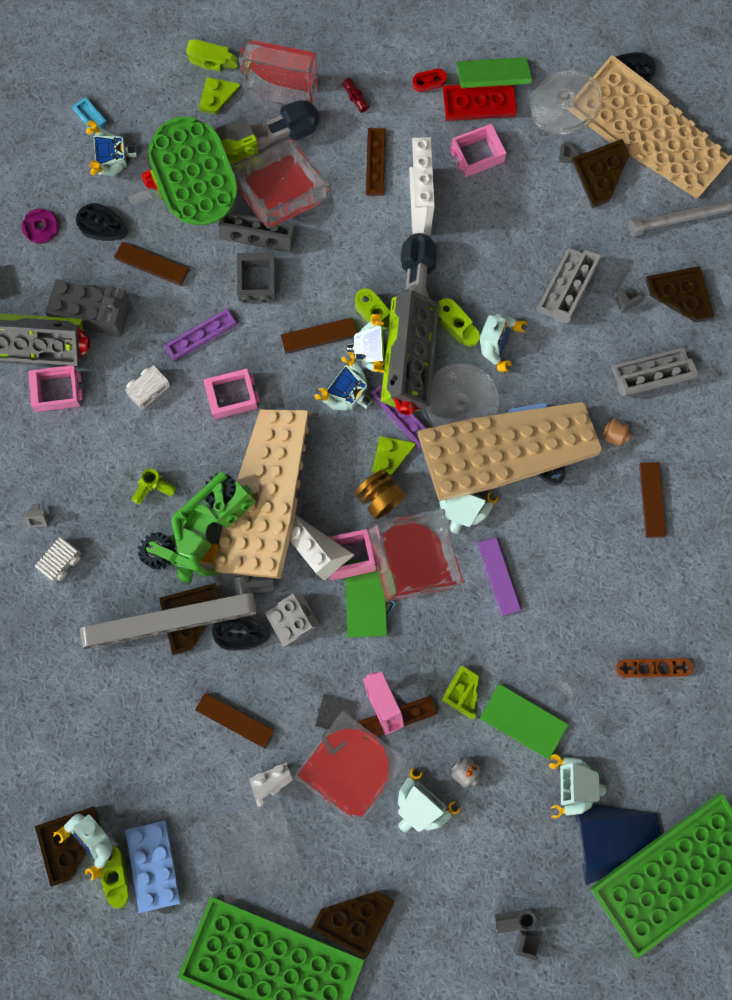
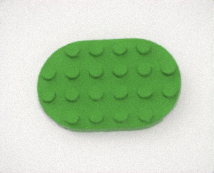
(192, 171)

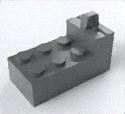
(98, 308)

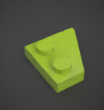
(216, 94)
(391, 454)
(462, 692)

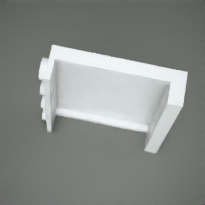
(421, 186)

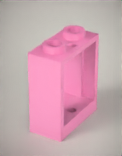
(493, 141)
(35, 378)
(235, 408)
(356, 568)
(383, 702)

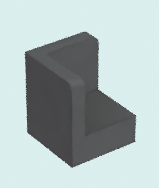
(626, 299)
(527, 946)

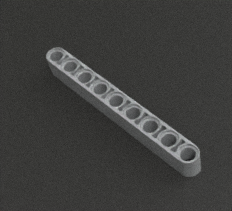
(168, 620)

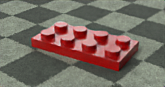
(478, 102)

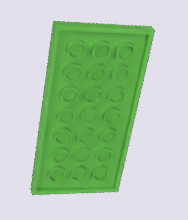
(670, 877)
(262, 960)

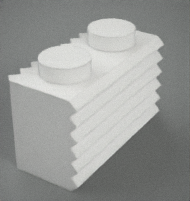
(147, 387)
(58, 560)

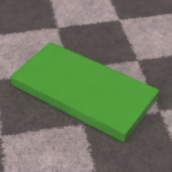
(493, 72)
(365, 605)
(523, 721)

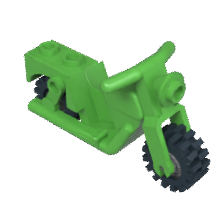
(191, 525)

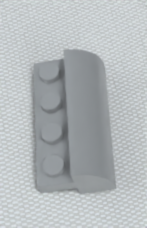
(568, 284)
(654, 372)

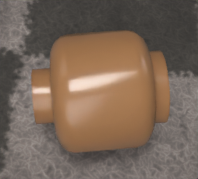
(616, 432)

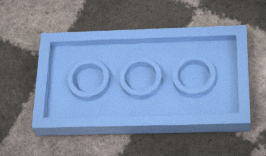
(152, 867)

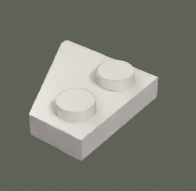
(270, 782)

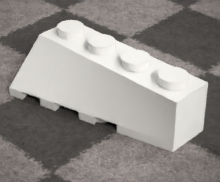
(317, 549)

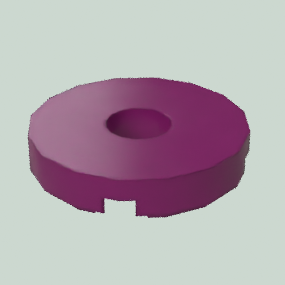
(45, 234)

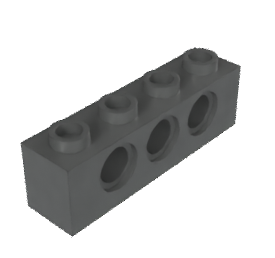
(253, 232)

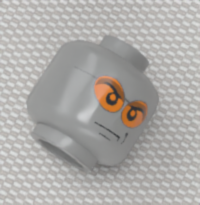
(465, 772)

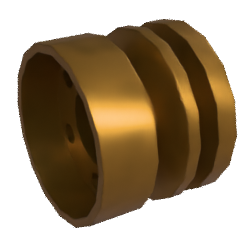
(377, 491)

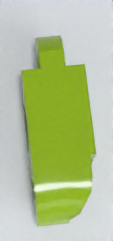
(210, 55)
(373, 306)
(465, 335)
(117, 893)

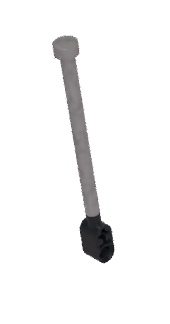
(637, 226)

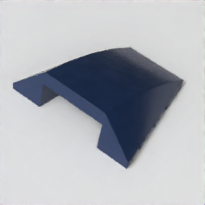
(613, 837)

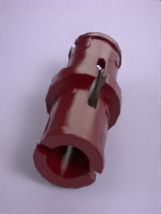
(355, 95)

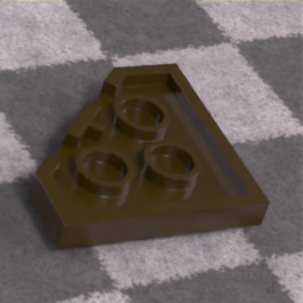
(601, 170)
(682, 292)
(186, 639)
(62, 858)
(355, 921)

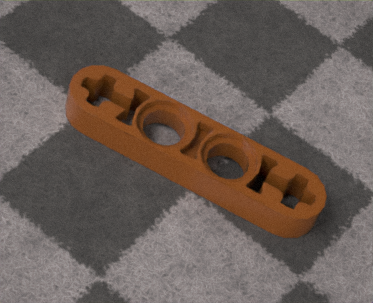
(654, 671)

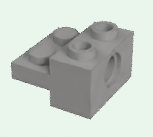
(292, 619)

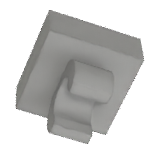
(35, 517)

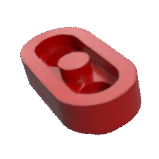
(428, 79)

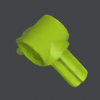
(144, 486)

